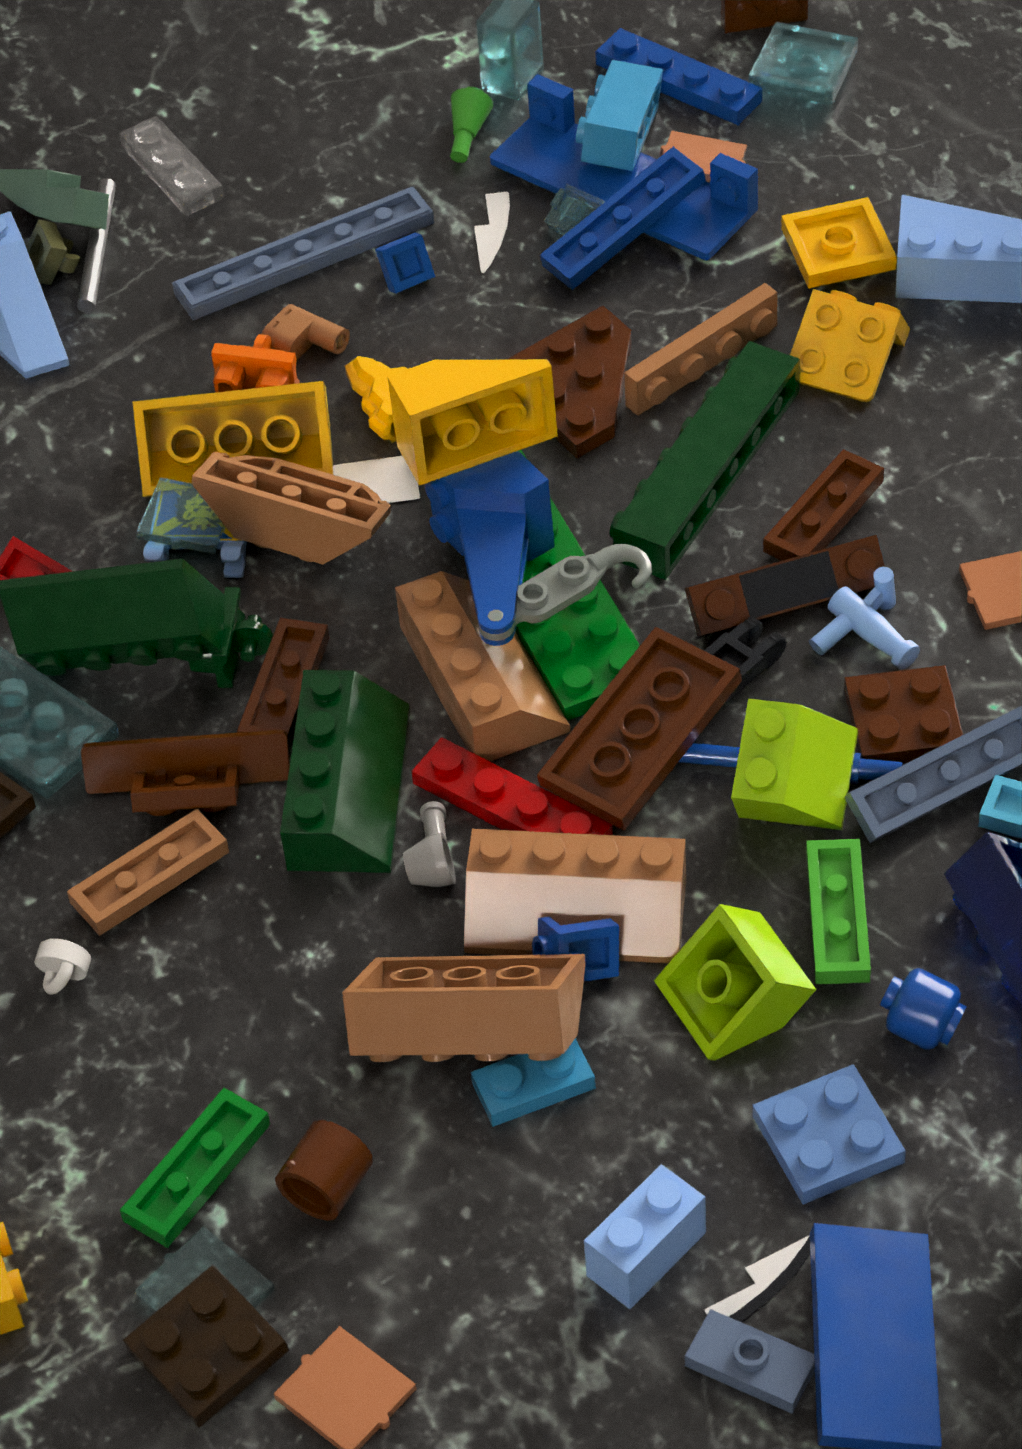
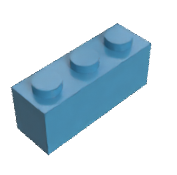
(619, 115)

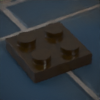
(206, 1345)

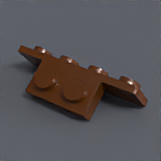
(185, 769)

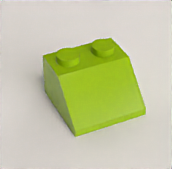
(793, 765)
(733, 982)

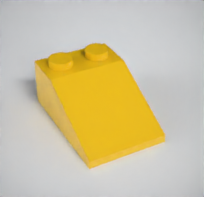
(470, 412)

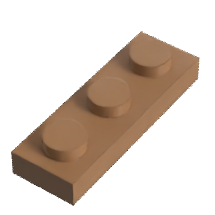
(148, 872)

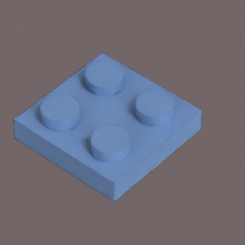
(828, 1134)

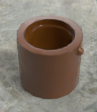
(324, 1170)

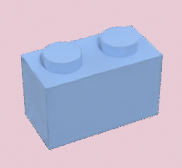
(645, 1236)

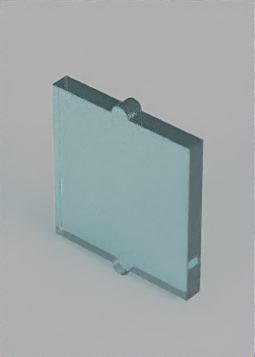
(180, 518)
(192, 1260)

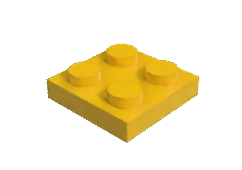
(838, 242)

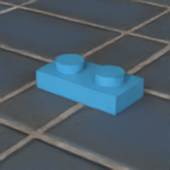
(526, 1085)

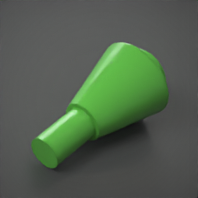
(469, 111)

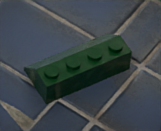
(114, 616)
(344, 775)

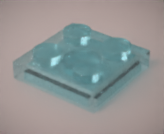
(804, 63)

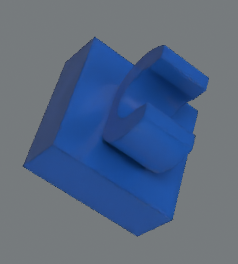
(405, 262)

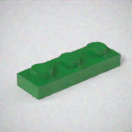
(195, 1167)

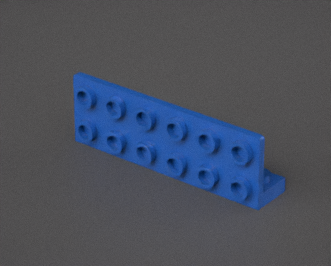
(549, 157)

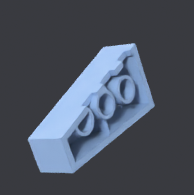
(957, 253)

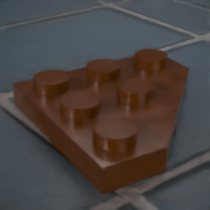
(587, 377)

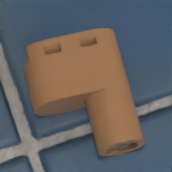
(298, 330)

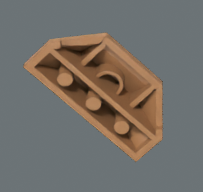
(289, 505)

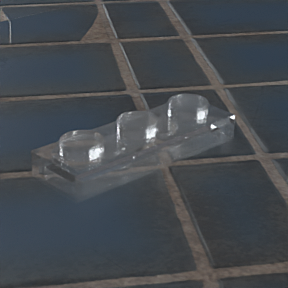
(171, 165)

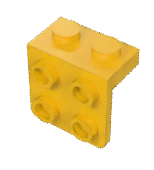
(846, 343)

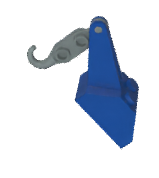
(500, 520)

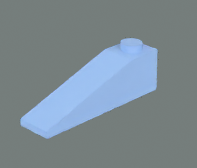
(26, 324)

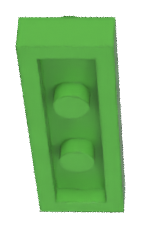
(838, 911)

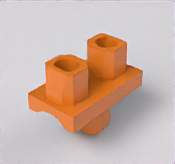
(252, 366)

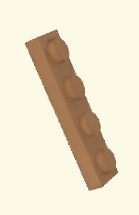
(700, 349)

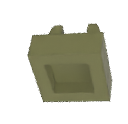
(50, 252)

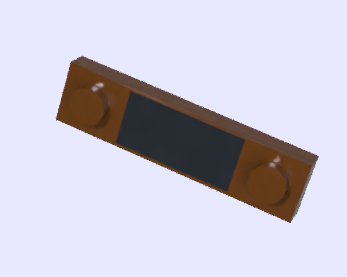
(783, 585)

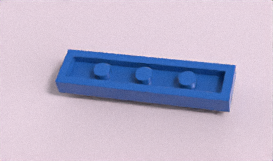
(685, 77)
(622, 218)

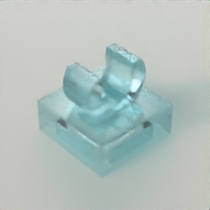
(570, 208)

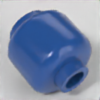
(923, 1008)

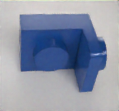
(593, 938)

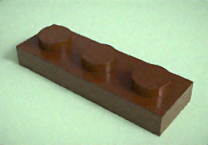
(824, 507)
(277, 689)

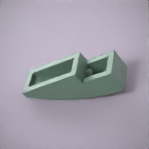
(55, 197)

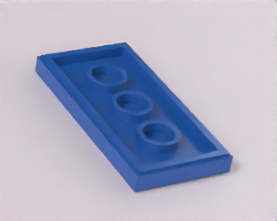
(873, 1339)

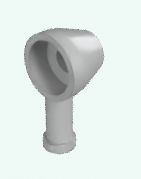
(430, 859)

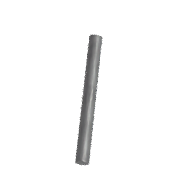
(95, 255)

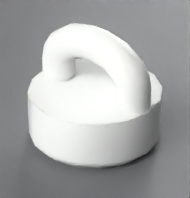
(61, 962)

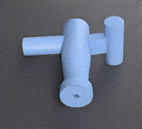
(862, 618)

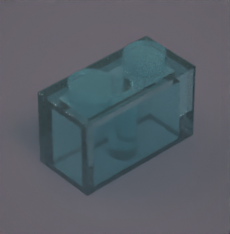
(510, 46)

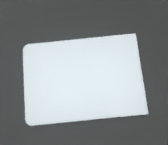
(385, 476)

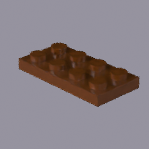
(639, 728)

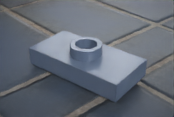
(751, 1361)

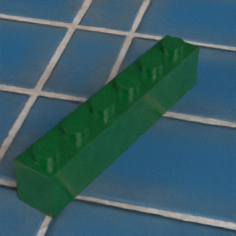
(707, 456)

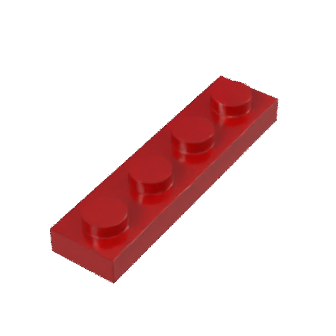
(499, 794)

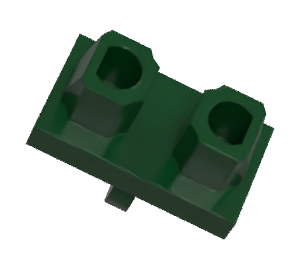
(240, 636)

